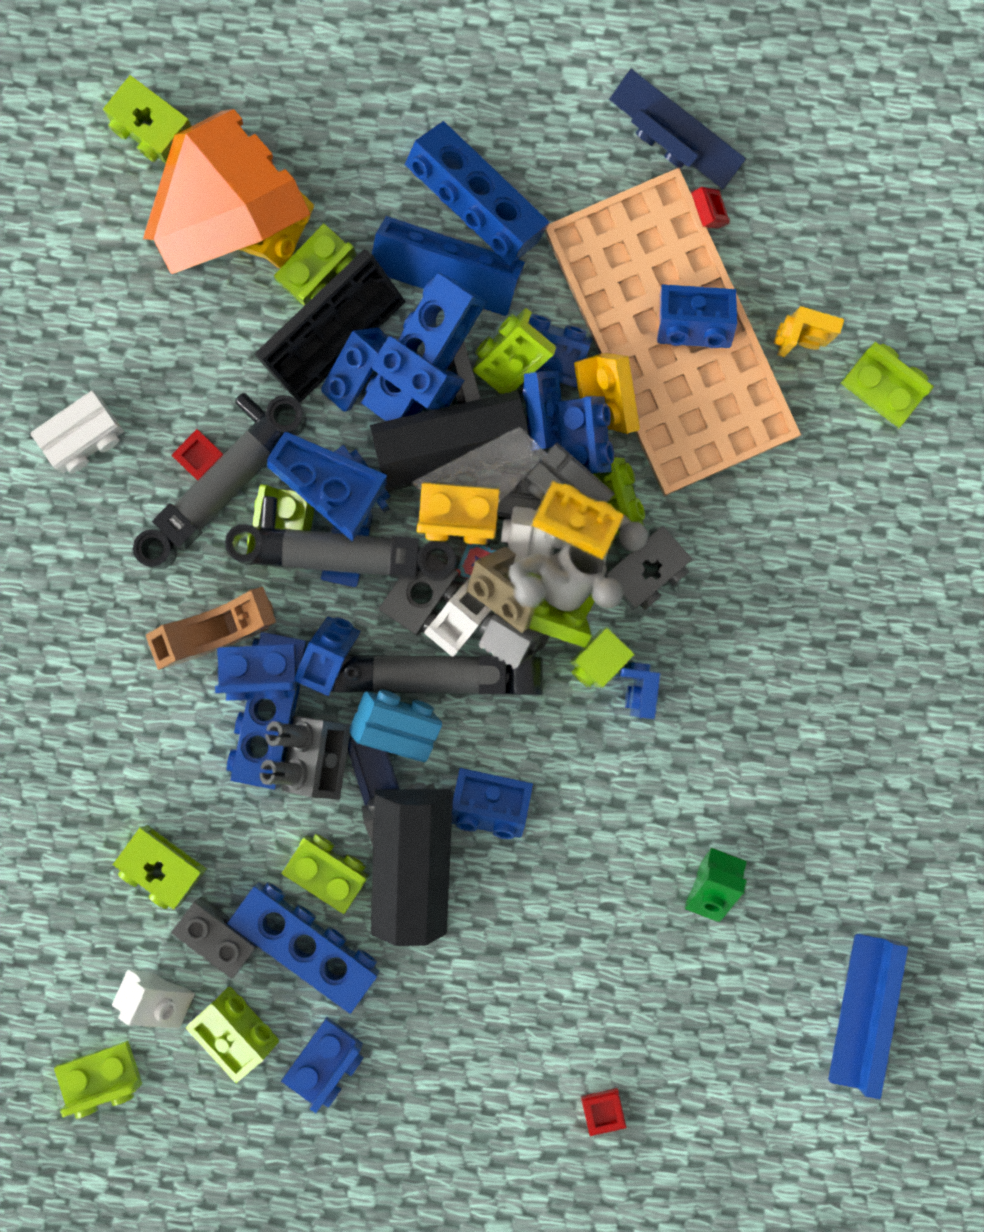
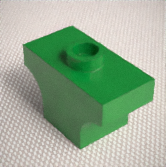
(717, 885)

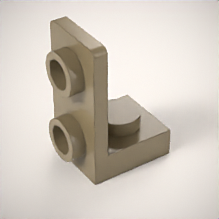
(492, 587)

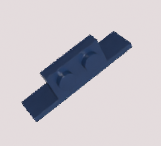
(676, 130)

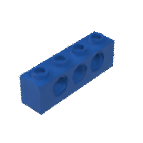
(476, 192)
(441, 342)
(241, 761)
(312, 967)

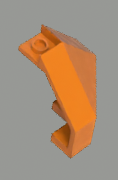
(219, 194)

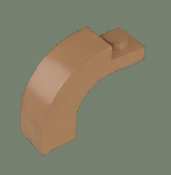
(207, 631)

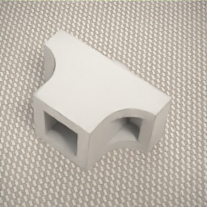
(457, 621)
(152, 1001)

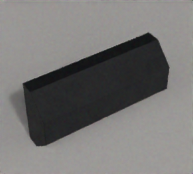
(311, 341)
(431, 439)
(411, 865)

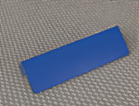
(418, 254)
(868, 1014)

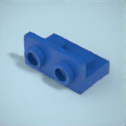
(697, 316)
(570, 347)
(541, 397)
(586, 432)
(256, 669)
(643, 694)
(491, 804)
(323, 1064)

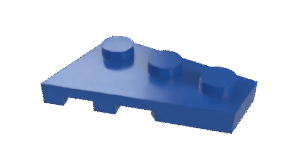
(328, 481)

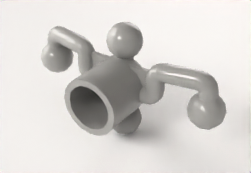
(573, 573)

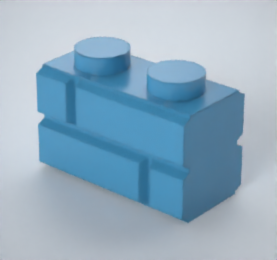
(395, 725)

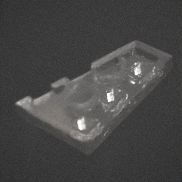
(493, 465)

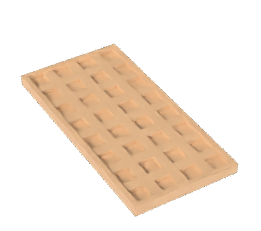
(693, 403)

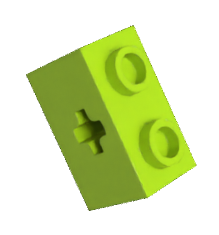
(137, 103)
(600, 659)
(179, 869)

